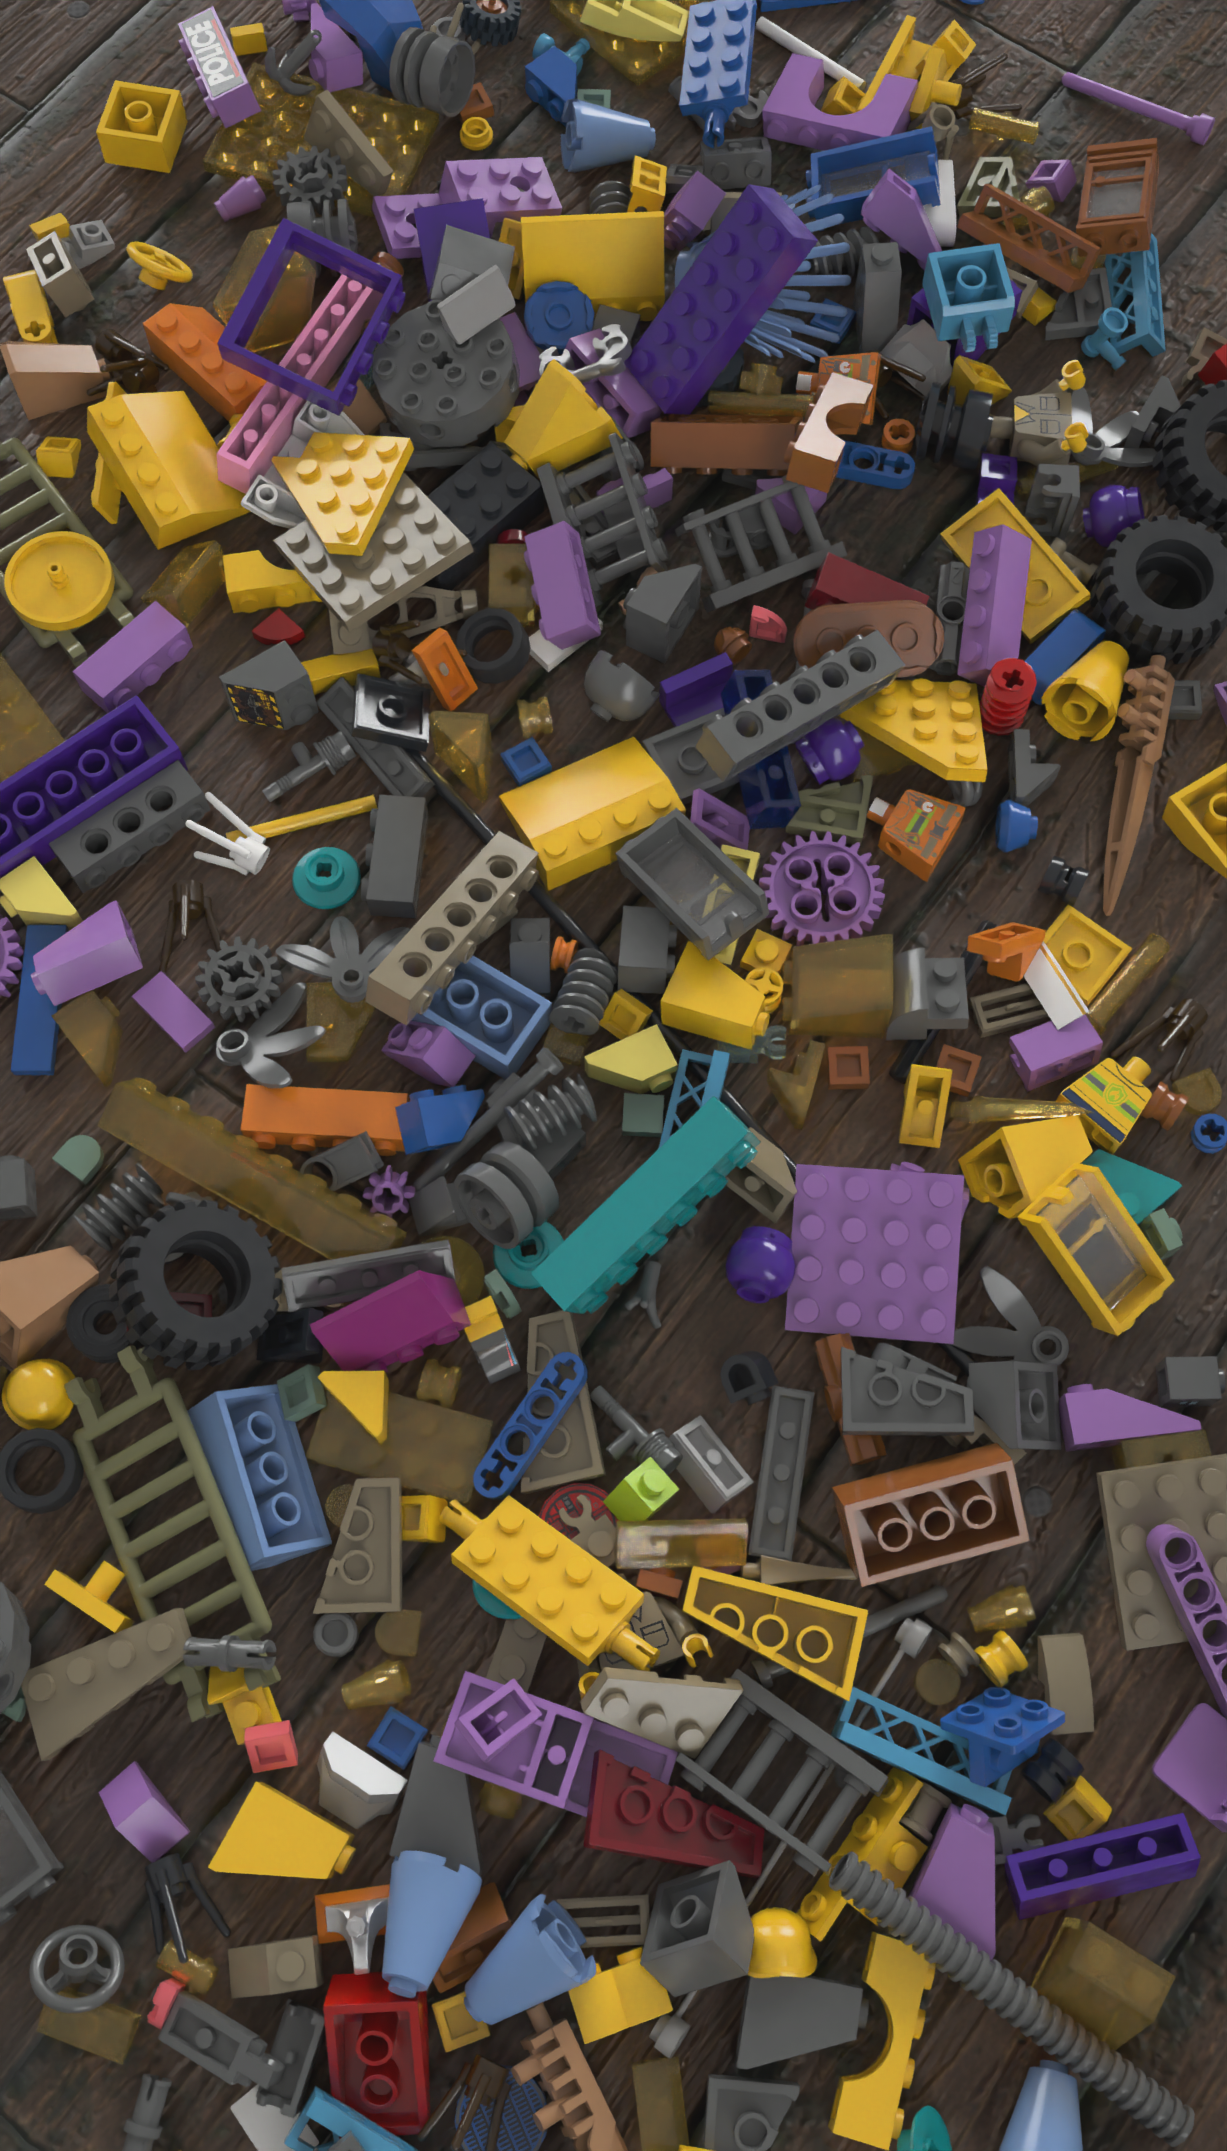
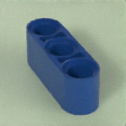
(1062, 649)

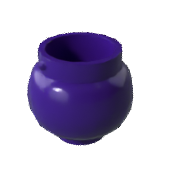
(1112, 511)
(831, 750)
(761, 1264)

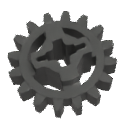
(310, 178)
(246, 993)

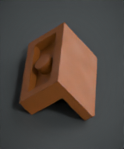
(475, 1940)

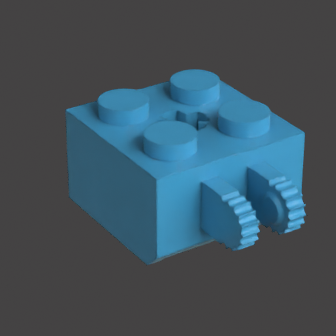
(969, 294)

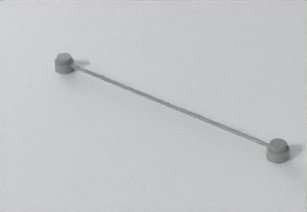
(912, 1636)

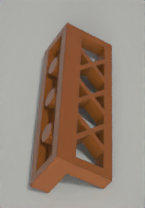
(1023, 251)

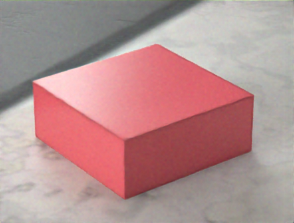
(271, 1746)

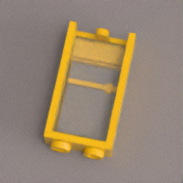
(1097, 1248)

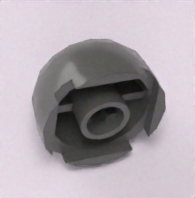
(617, 690)

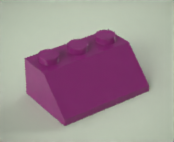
(394, 1323)

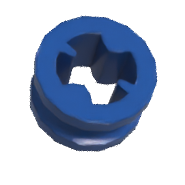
(1203, 1142)

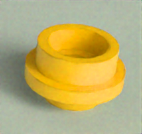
(476, 134)

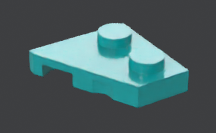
(1136, 1186)

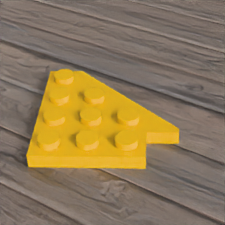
(345, 485)
(929, 724)

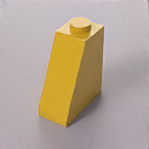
(713, 1001)
(282, 1839)

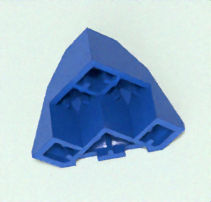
(377, 29)

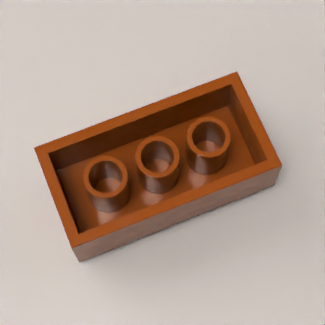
(930, 1514)

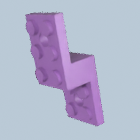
(468, 180)
(552, 1755)

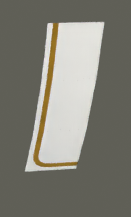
(1054, 989)

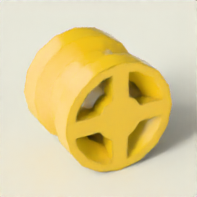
(767, 982)
(1001, 1658)

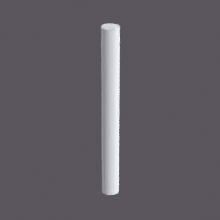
(801, 48)

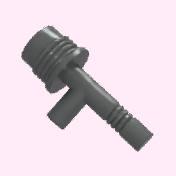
(332, 753)
(648, 1445)

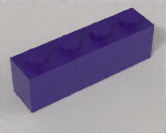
(1101, 1866)

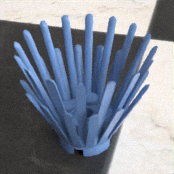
(774, 326)

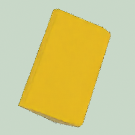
(328, 669)

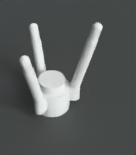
(247, 853)

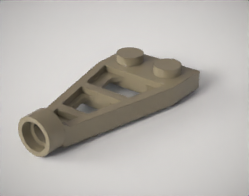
(362, 636)

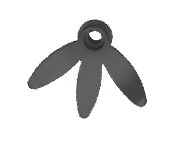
(1101, 445)
(347, 962)
(258, 1043)
(1023, 1342)

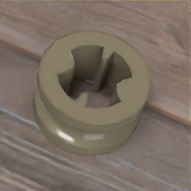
(959, 1654)

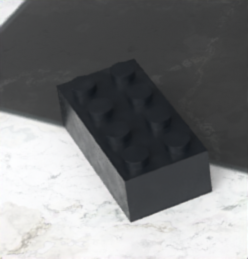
(482, 502)

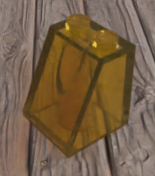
(290, 303)
(840, 987)
(1102, 1982)

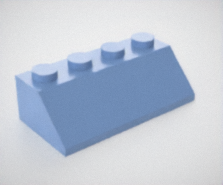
(261, 1474)

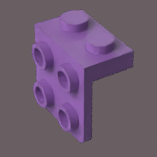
(1197, 1764)

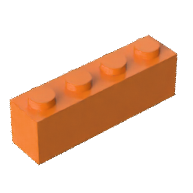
(321, 1117)

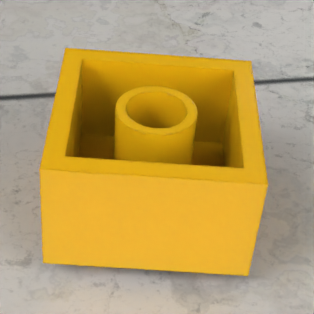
(142, 126)

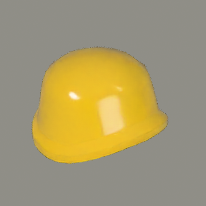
(37, 1395)
(781, 1945)

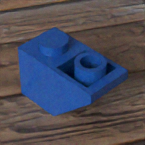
(552, 81)
(438, 1120)

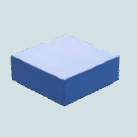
(834, 324)
(525, 762)
(397, 1738)

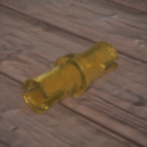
(1004, 125)

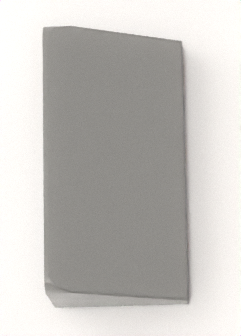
(476, 305)
(708, 1465)

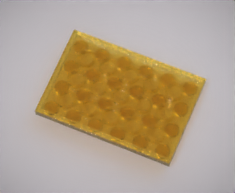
(259, 141)

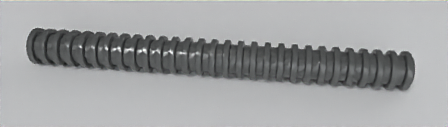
(1013, 2000)

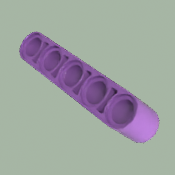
(1196, 1610)

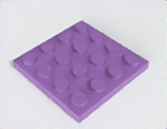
(875, 1253)

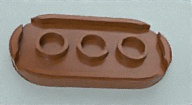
(905, 624)

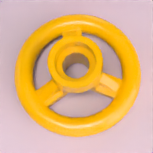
(158, 265)

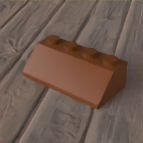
(722, 442)

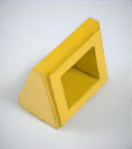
(248, 39)
(843, 98)
(53, 223)
(1039, 307)
(59, 456)
(422, 1517)
(1079, 1810)

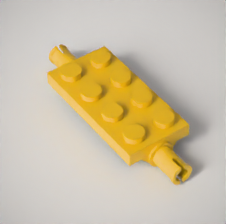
(550, 1582)

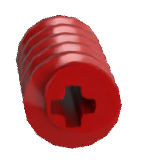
(1007, 696)

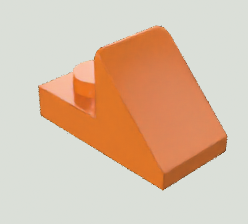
(1007, 948)

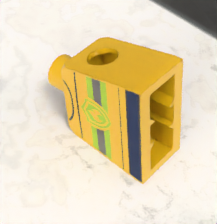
(1113, 1096)

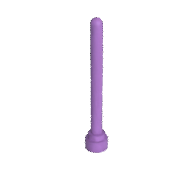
(1196, 127)

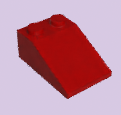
(378, 2051)

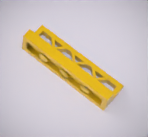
(899, 60)

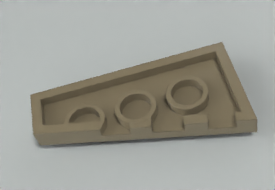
(574, 1446)
(89, 1683)

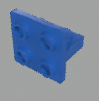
(1000, 1731)

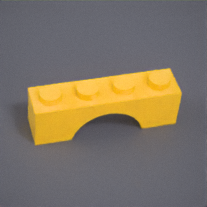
(257, 584)
(869, 2100)

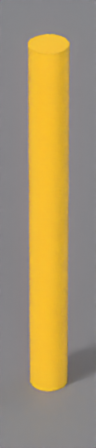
(309, 818)

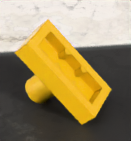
(932, 87)
(94, 1596)

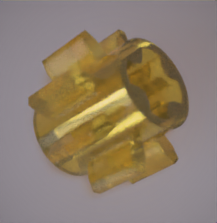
(761, 379)

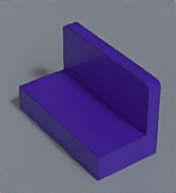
(695, 690)

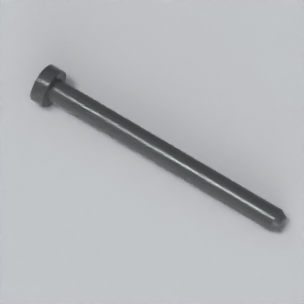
(547, 1064)
(880, 1620)

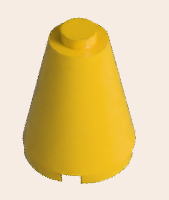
(1088, 693)

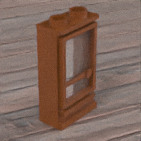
(1119, 196)

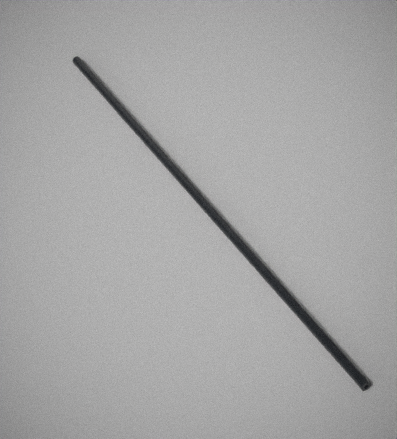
(575, 932)

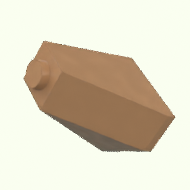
(52, 375)
(37, 1298)

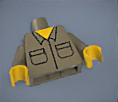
(1042, 423)
(663, 1628)

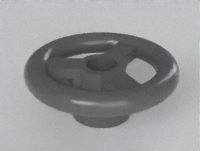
(77, 1946)

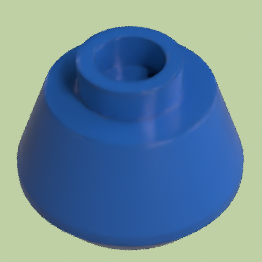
(1014, 826)

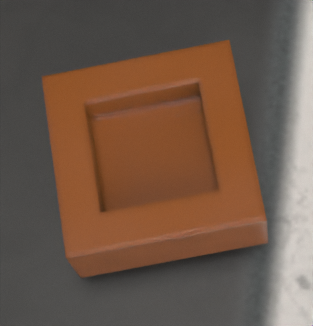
(477, 105)
(963, 1066)
(848, 1067)
(660, 1583)

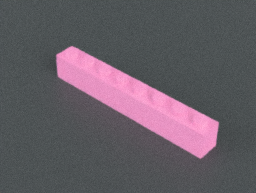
(313, 356)

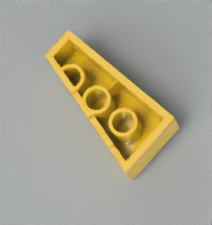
(788, 1627)

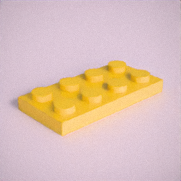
(1051, 585)

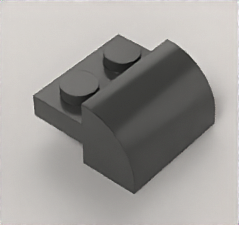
(927, 995)

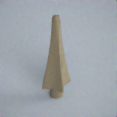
(784, 1572)

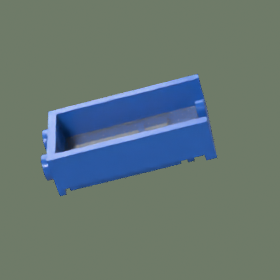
(857, 168)

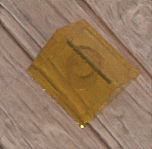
(189, 581)
(465, 747)

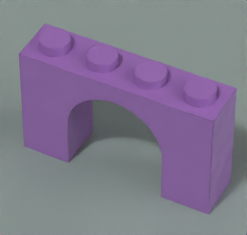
(794, 119)

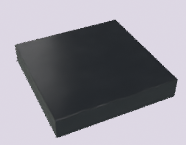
(391, 712)

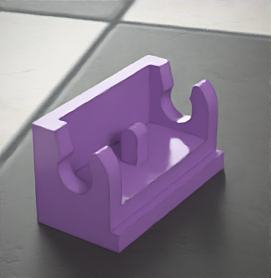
(1051, 1054)

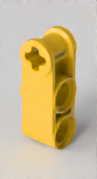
(30, 307)

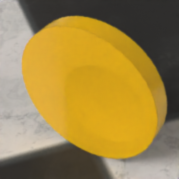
(59, 580)

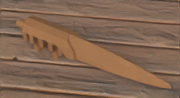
(1147, 723)
(569, 2083)

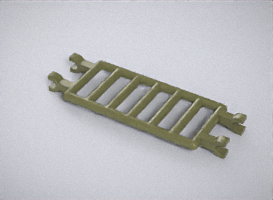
(66, 518)
(97, 1422)

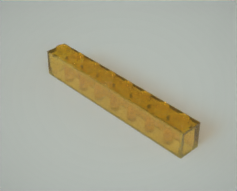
(245, 1174)

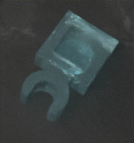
(761, 1045)

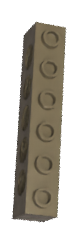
(452, 928)

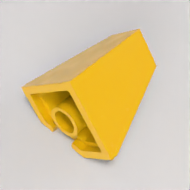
(559, 424)
(1023, 1161)

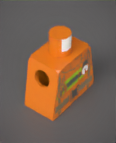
(857, 366)
(916, 829)

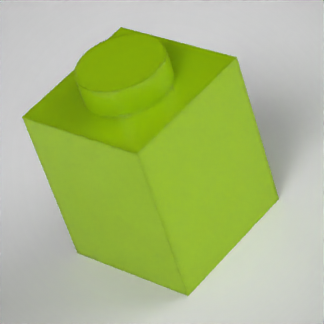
(641, 1493)

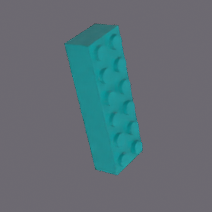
(647, 1208)

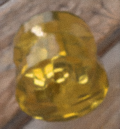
(535, 717)
(439, 1383)

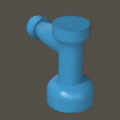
(546, 42)
(1111, 324)

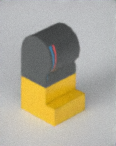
(490, 1341)

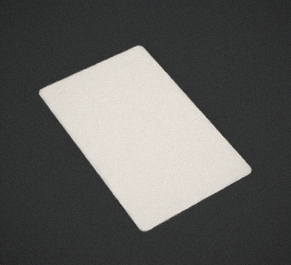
(266, 2124)

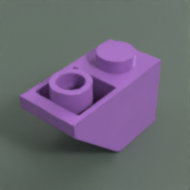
(429, 1052)

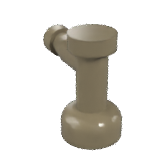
(1079, 568)

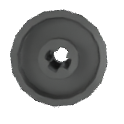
(506, 1194)

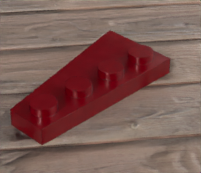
(664, 1823)

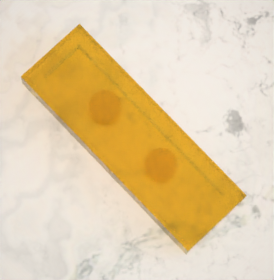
(681, 1543)

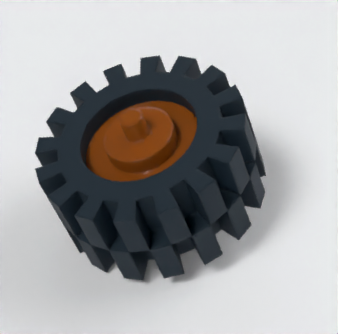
(491, 20)

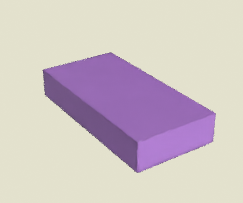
(173, 1011)

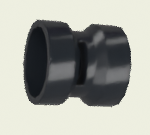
(1055, 879)
(1052, 1771)

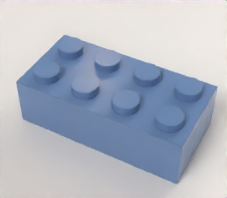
(490, 1016)

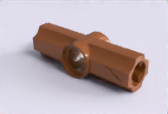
(859, 1448)

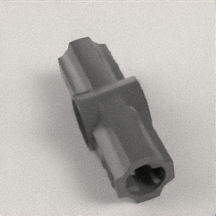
(951, 602)

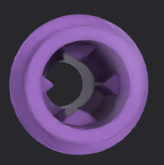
(240, 199)

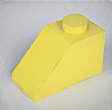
(36, 897)
(635, 1063)

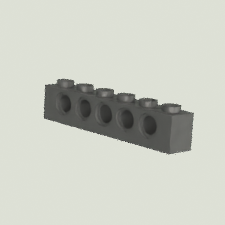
(798, 704)

